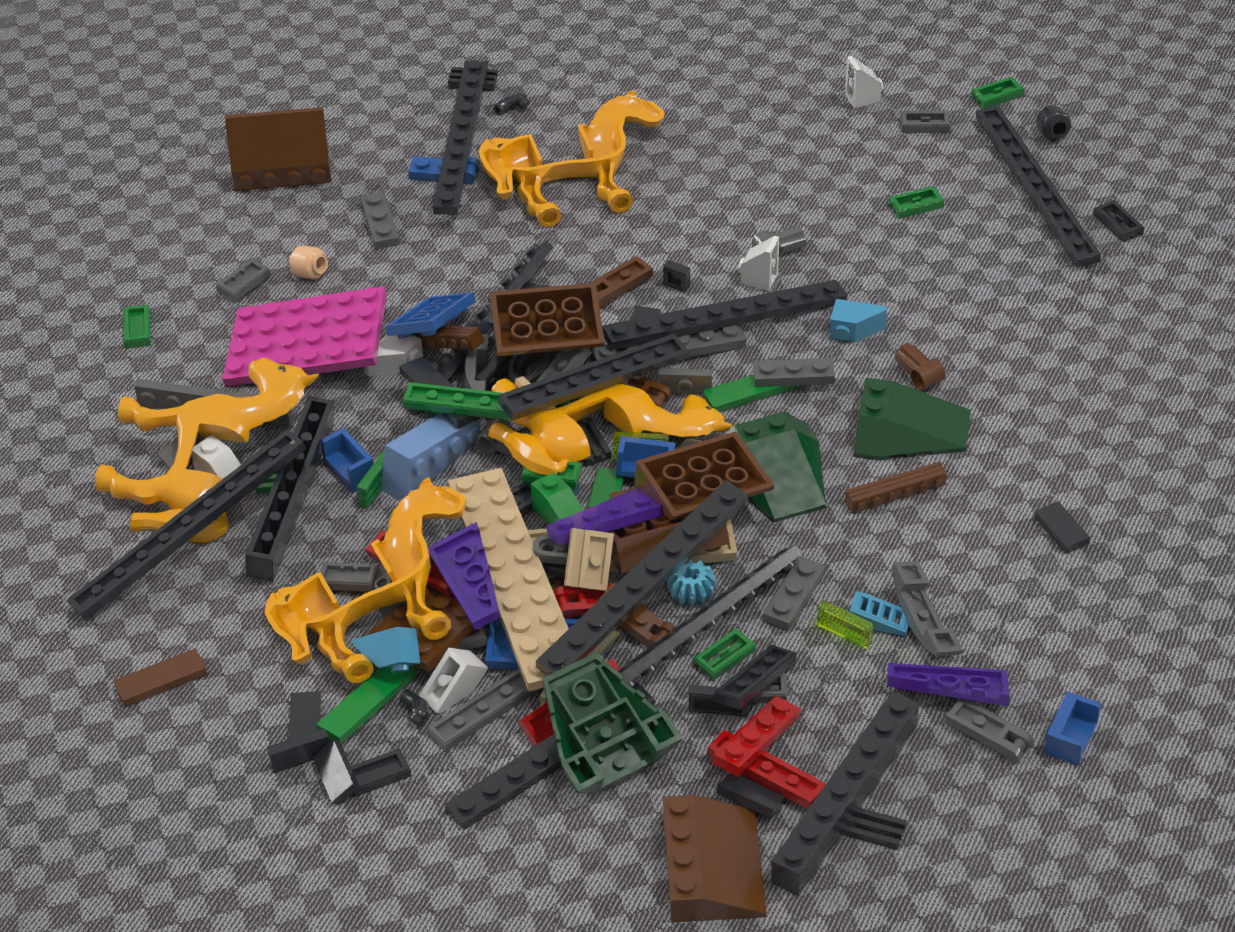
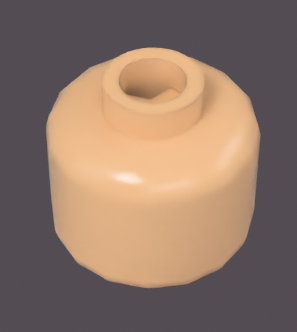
(308, 262)

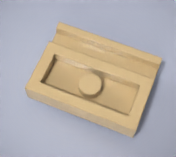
(588, 559)

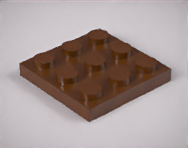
(432, 650)

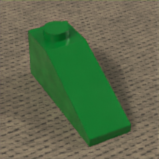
(553, 499)

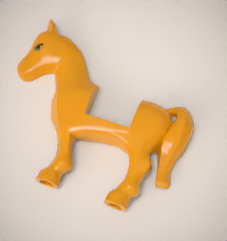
(603, 151)
(213, 415)
(559, 438)
(407, 565)

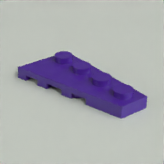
(607, 516)
(467, 573)
(956, 682)

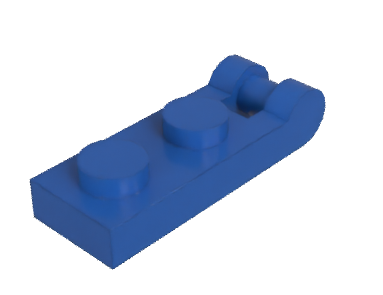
(429, 169)

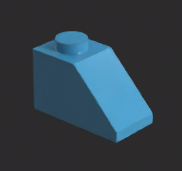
(856, 320)
(391, 648)

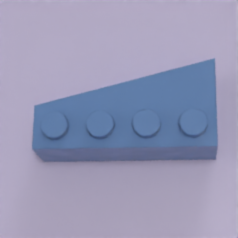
(424, 454)

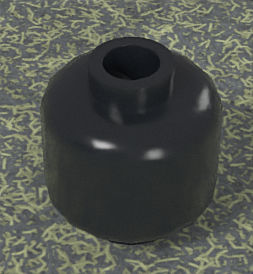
(1053, 122)

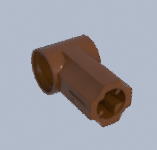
(921, 370)

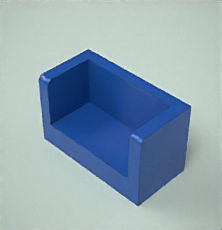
(635, 449)
(346, 458)
(1072, 728)

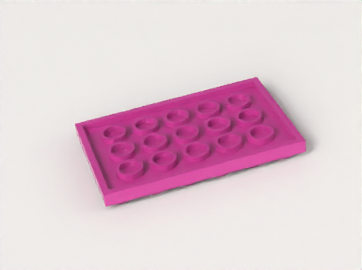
(308, 333)

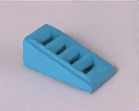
(865, 604)

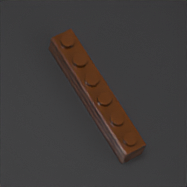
(453, 338)
(895, 487)

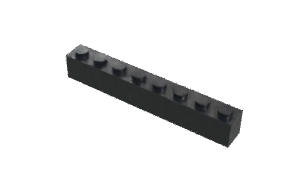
(289, 492)
(843, 793)

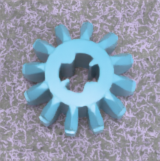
(692, 583)

